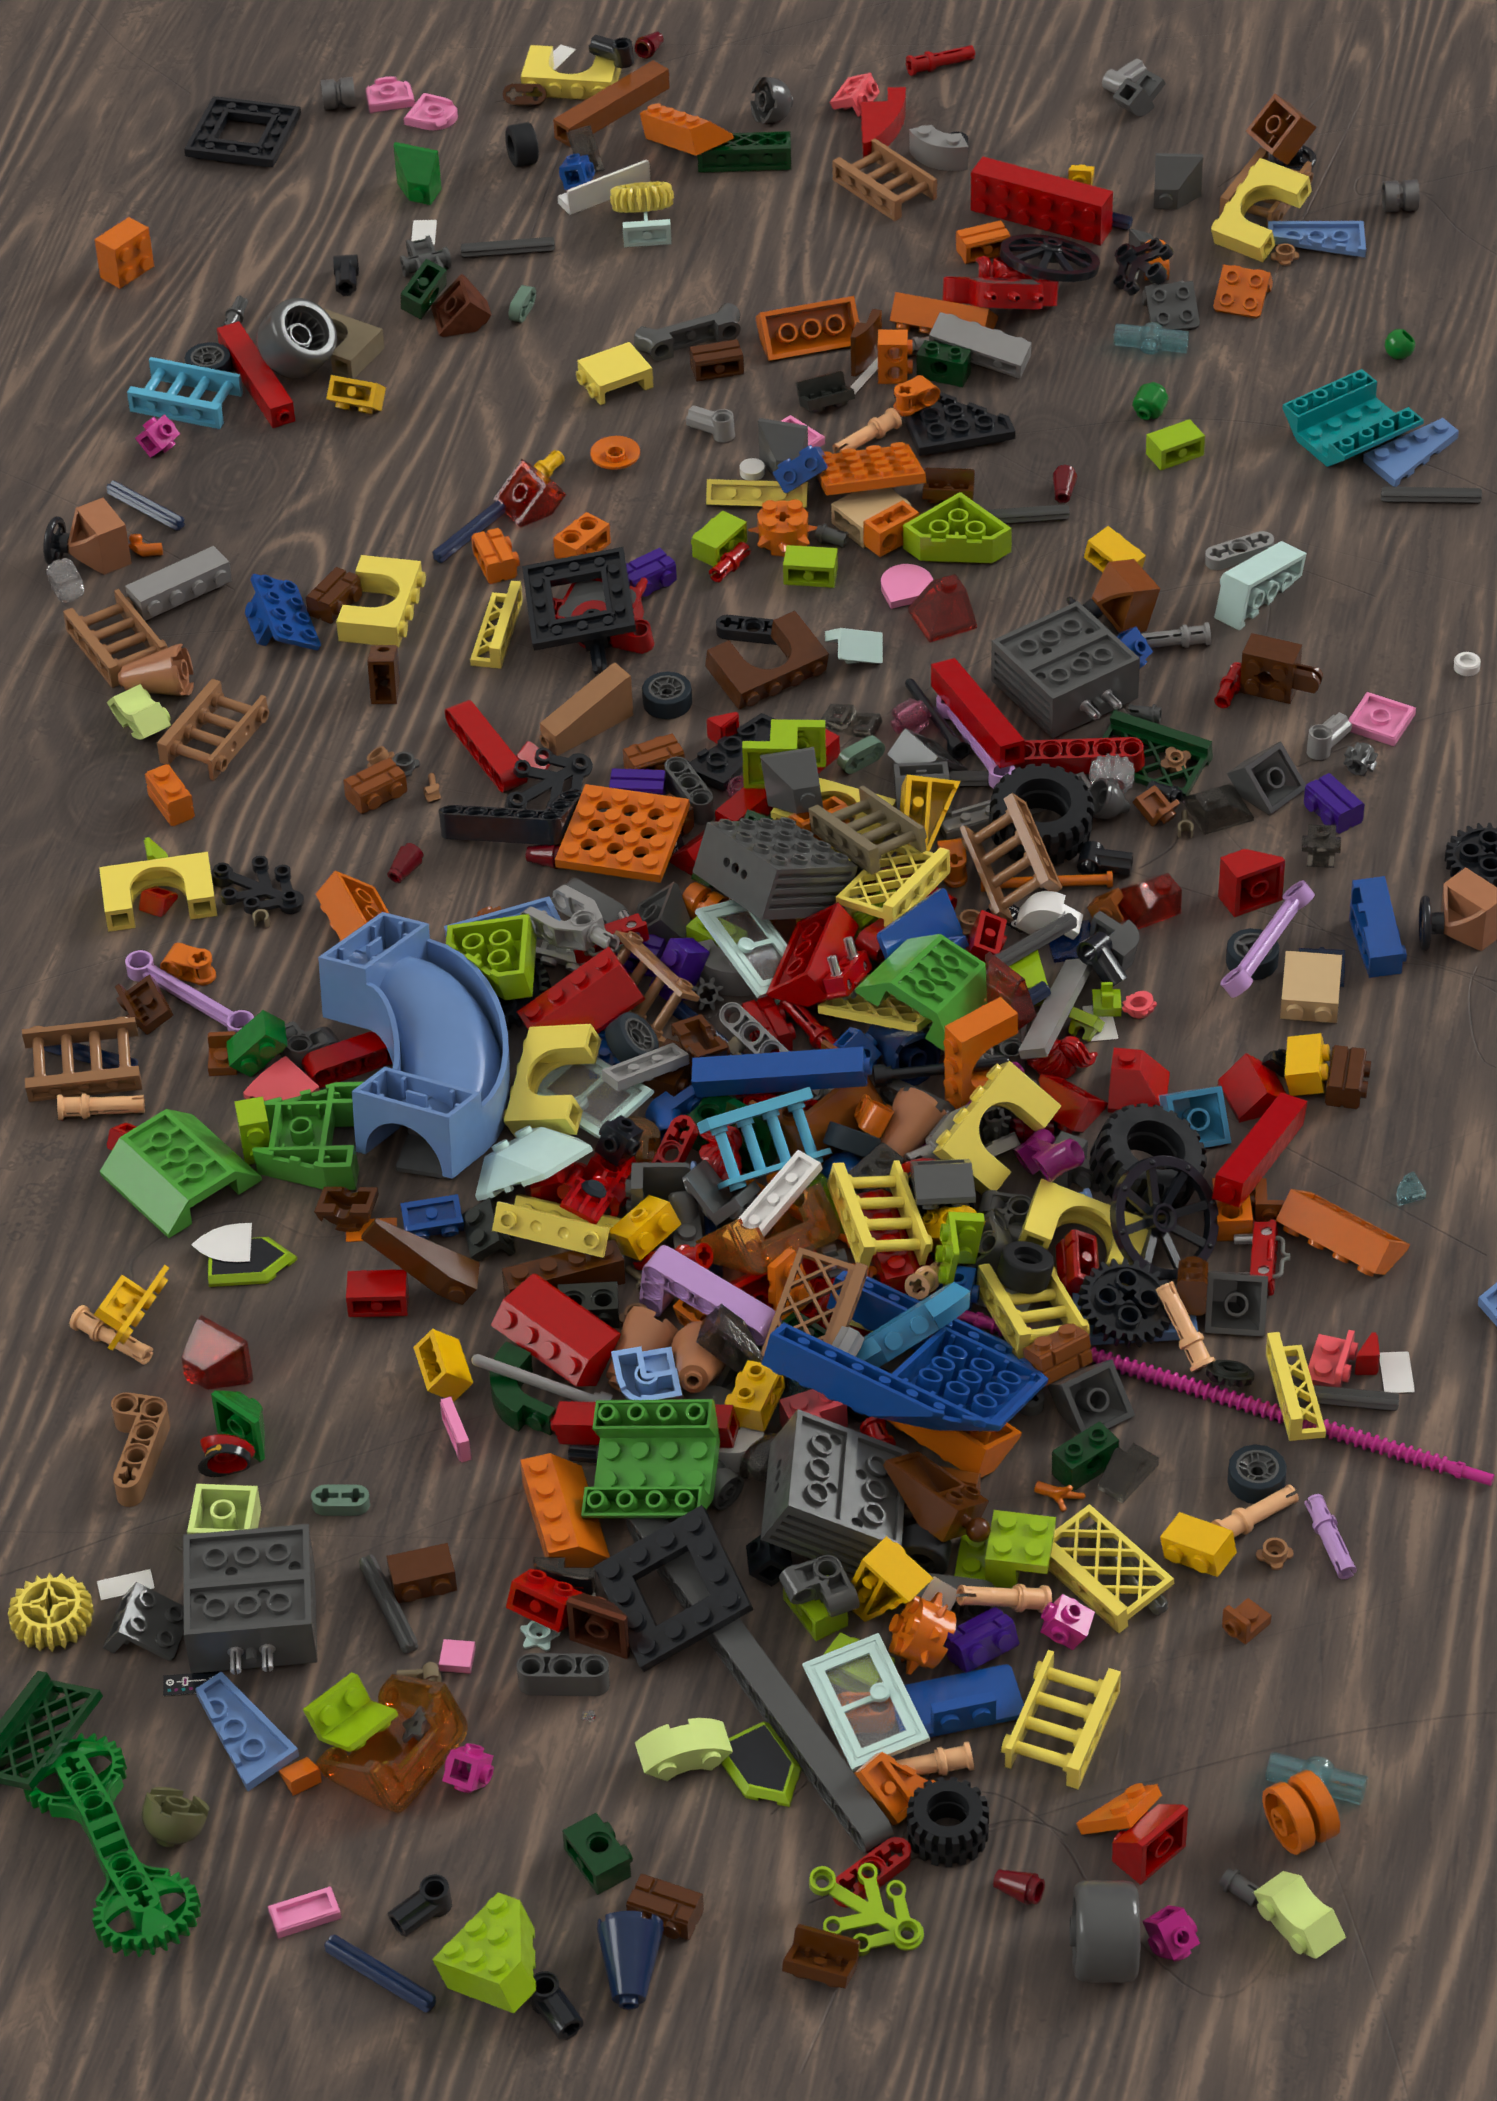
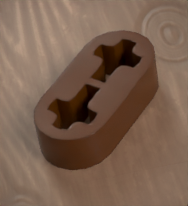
(524, 100)

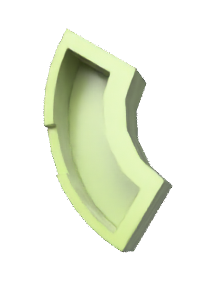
(139, 712)
(684, 1748)
(1299, 1915)

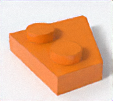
(778, 1274)
(890, 1785)
(1121, 1811)

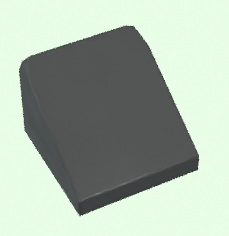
(1138, 237)

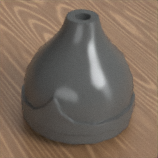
(1108, 799)

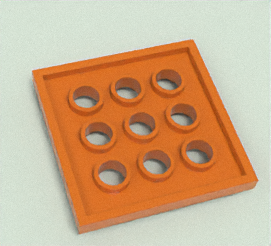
(870, 469)
(623, 863)

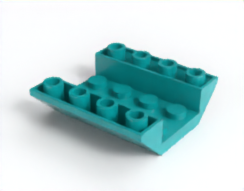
(1345, 418)

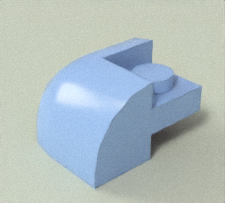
(647, 1374)

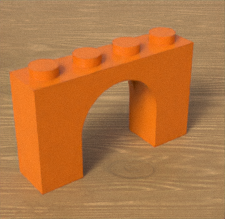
(967, 1041)

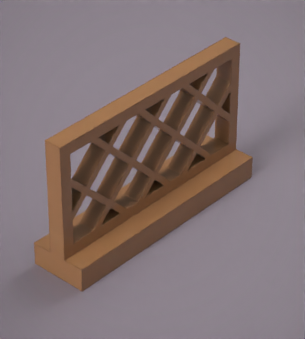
(846, 1301)

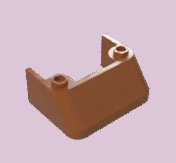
(836, 1106)

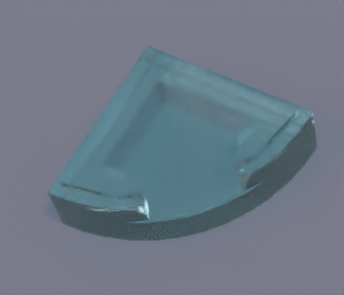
(1410, 1190)

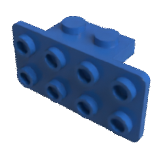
(279, 612)
(927, 918)
(967, 1700)

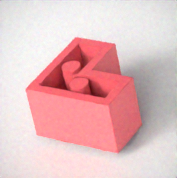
(813, 1403)

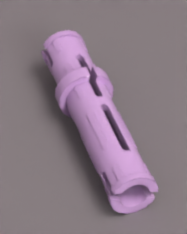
(1326, 1527)

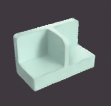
(647, 232)
(857, 645)

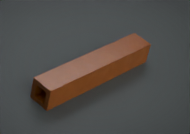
(614, 101)

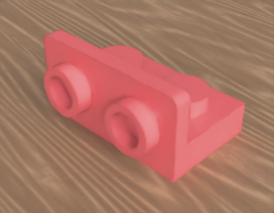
(854, 91)
(1331, 1360)

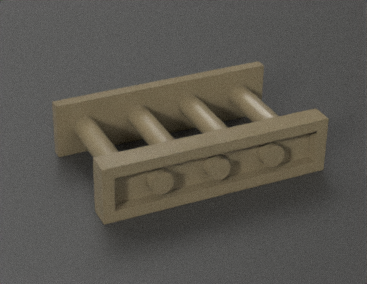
(860, 847)

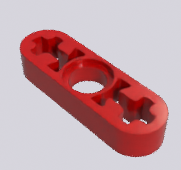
(672, 1138)
(877, 1857)

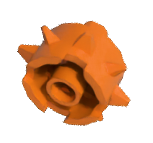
(782, 525)
(921, 1632)

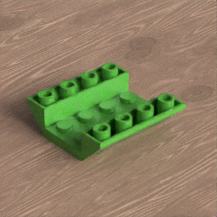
(932, 979)
(172, 1167)
(653, 1458)

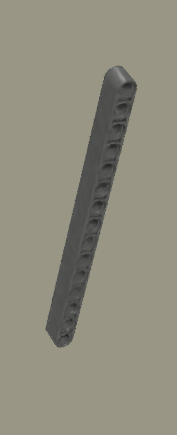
(778, 1705)

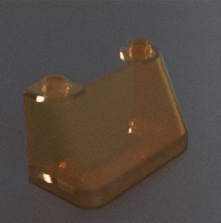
(806, 1224)
(386, 1767)

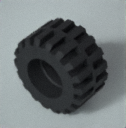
(948, 1843)

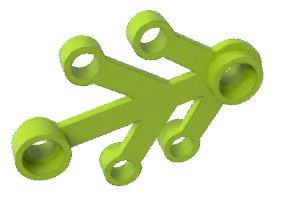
(870, 1912)

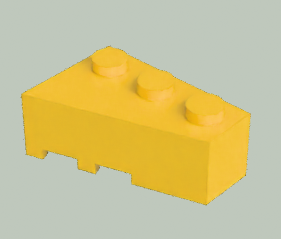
(927, 803)
(887, 1579)

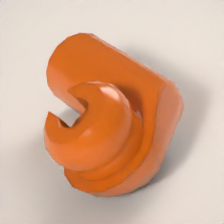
(143, 549)

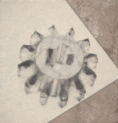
(65, 580)
(1113, 768)

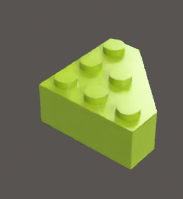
(957, 533)
(501, 950)
(492, 1955)

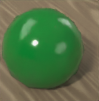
(1399, 344)

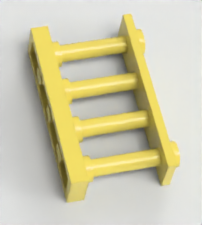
(552, 1225)
(858, 1227)
(1012, 1320)
(1083, 1740)

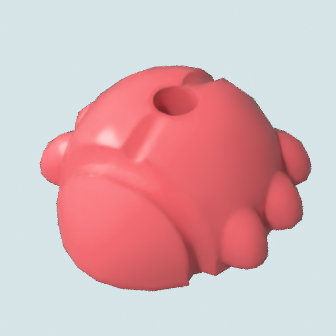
(1139, 1004)

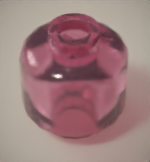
(910, 715)

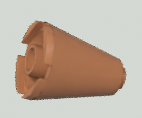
(160, 672)
(912, 1121)
(642, 1330)
(694, 1363)

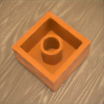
(124, 252)

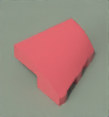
(280, 1080)

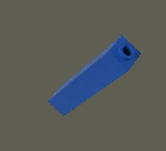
(780, 1071)

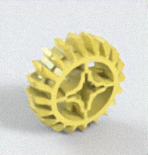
(641, 197)
(50, 1612)

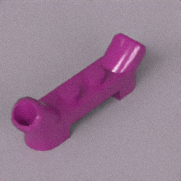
(1051, 1159)

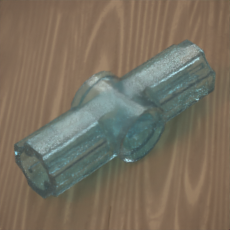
(1151, 338)
(1340, 1783)

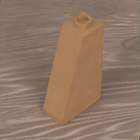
(589, 712)

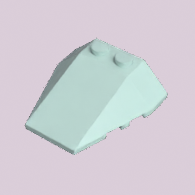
(527, 1159)

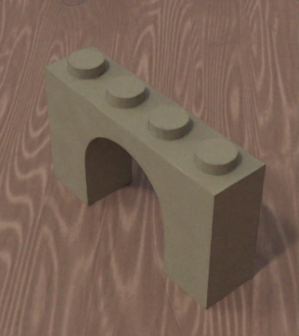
(359, 345)

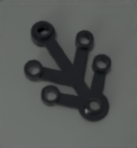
(1128, 254)
(551, 779)
(287, 900)

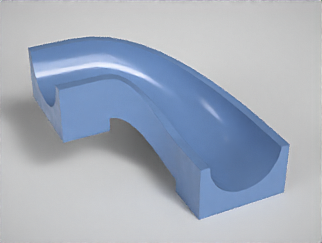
(439, 1031)

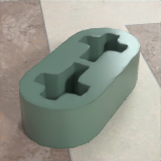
(522, 303)
(861, 754)
(340, 1500)

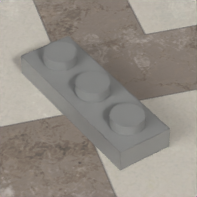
(645, 1067)

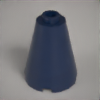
(904, 1049)
(629, 1954)

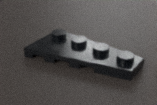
(726, 759)

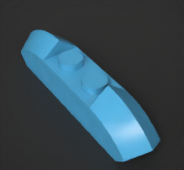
(914, 1324)

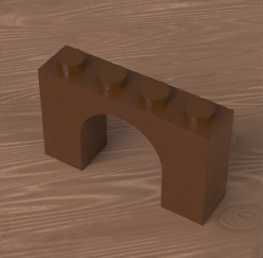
(750, 684)

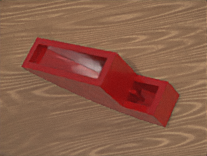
(883, 119)

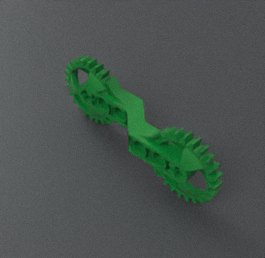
(129, 1883)

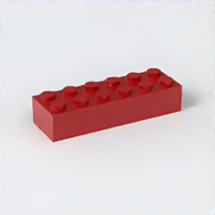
(1041, 200)

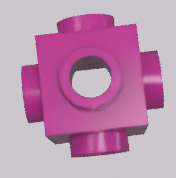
(157, 435)
(1066, 1621)
(459, 1769)
(1171, 1933)

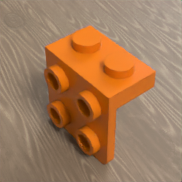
(1242, 291)

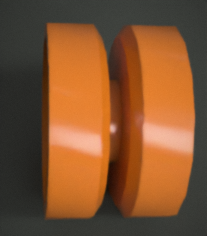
(1301, 1812)

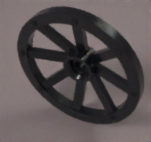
(1049, 250)
(1160, 1216)

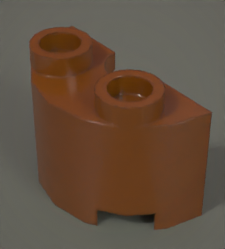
(699, 1038)
(346, 1209)

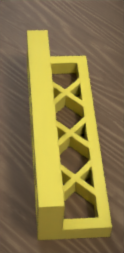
(751, 492)
(502, 631)
(1288, 1393)

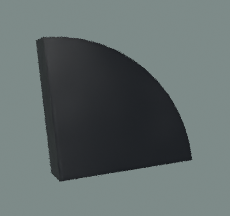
(1276, 1061)

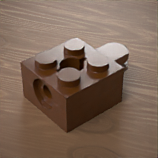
(1283, 661)

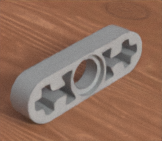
(1224, 556)

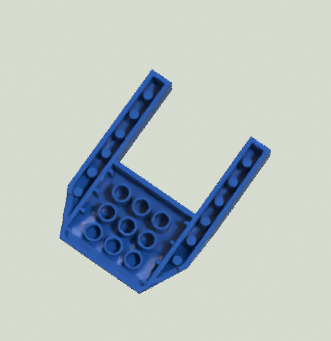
(949, 1383)

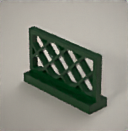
(751, 156)
(1159, 739)
(21, 1723)

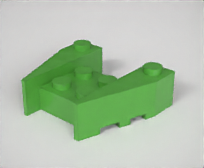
(303, 1137)

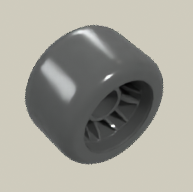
(296, 338)
(1105, 1931)

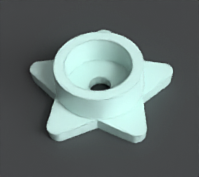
(532, 1640)

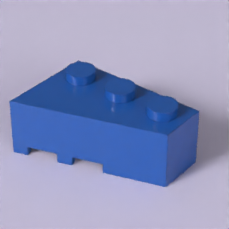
(1376, 927)

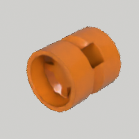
(700, 896)

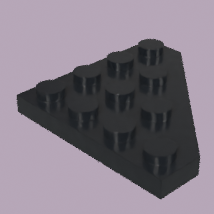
(956, 426)

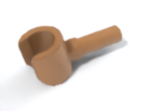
(432, 792)

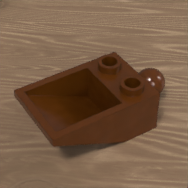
(938, 1498)

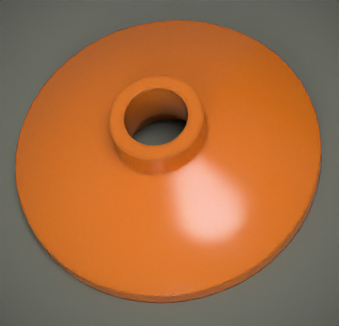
(615, 452)

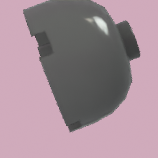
(771, 101)

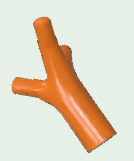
(1058, 1493)

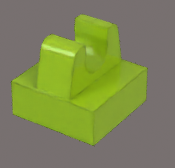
(1106, 1001)
(1082, 1019)

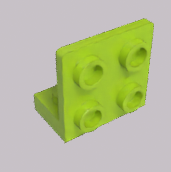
(959, 1243)
(347, 1715)

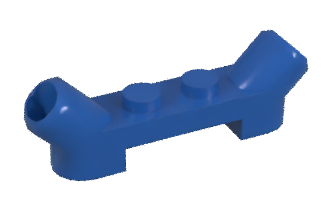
(666, 1108)

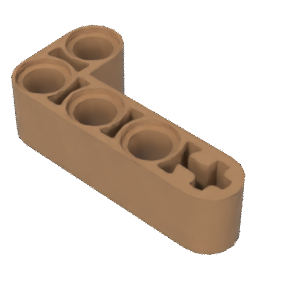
(148, 1426)

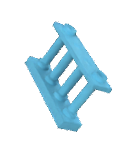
(183, 408)
(744, 1119)

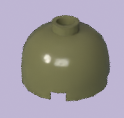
(173, 1817)

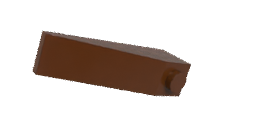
(431, 1264)

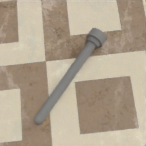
(537, 1381)

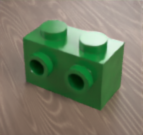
(256, 1043)

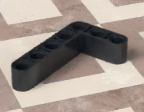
(510, 824)

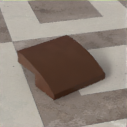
(865, 342)

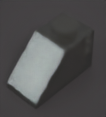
(728, 1338)

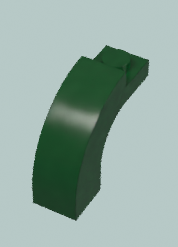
(510, 1401)

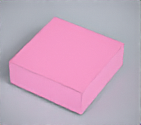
(457, 1656)

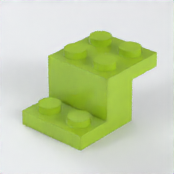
(784, 736)
(1014, 1545)

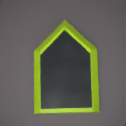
(265, 1261)
(762, 1765)

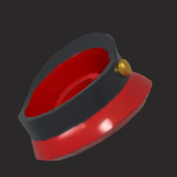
(225, 1455)

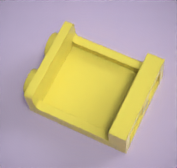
(613, 370)

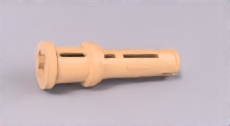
(875, 429)
(87, 1106)
(924, 1279)
(99, 1331)
(1190, 1339)
(1243, 1520)
(1017, 1597)
(941, 1760)

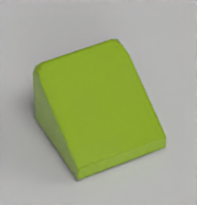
(153, 851)

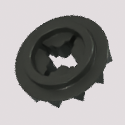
(1230, 1373)

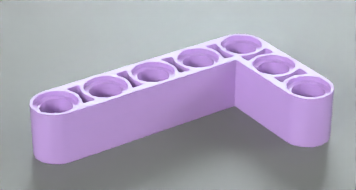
(674, 1275)

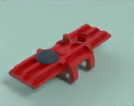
(595, 1188)

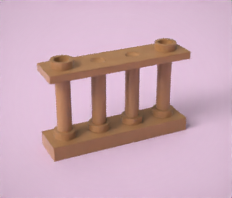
(881, 195)
(1279, 208)
(101, 654)
(201, 712)
(1035, 856)
(680, 986)
(90, 1082)

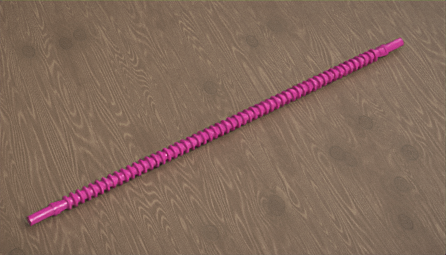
(1454, 1468)

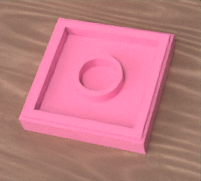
(1381, 718)

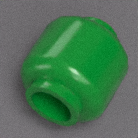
(1150, 400)

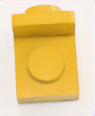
(1081, 174)

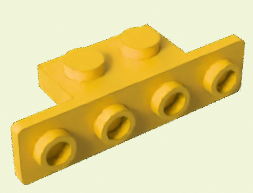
(124, 1305)

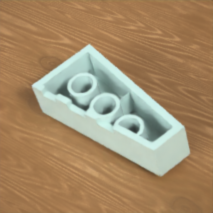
(1257, 583)

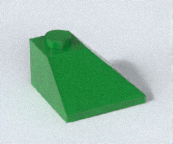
(417, 172)
(240, 1417)

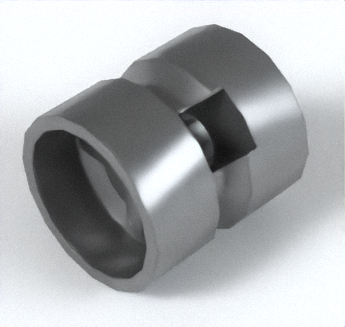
(338, 93)
(1409, 195)

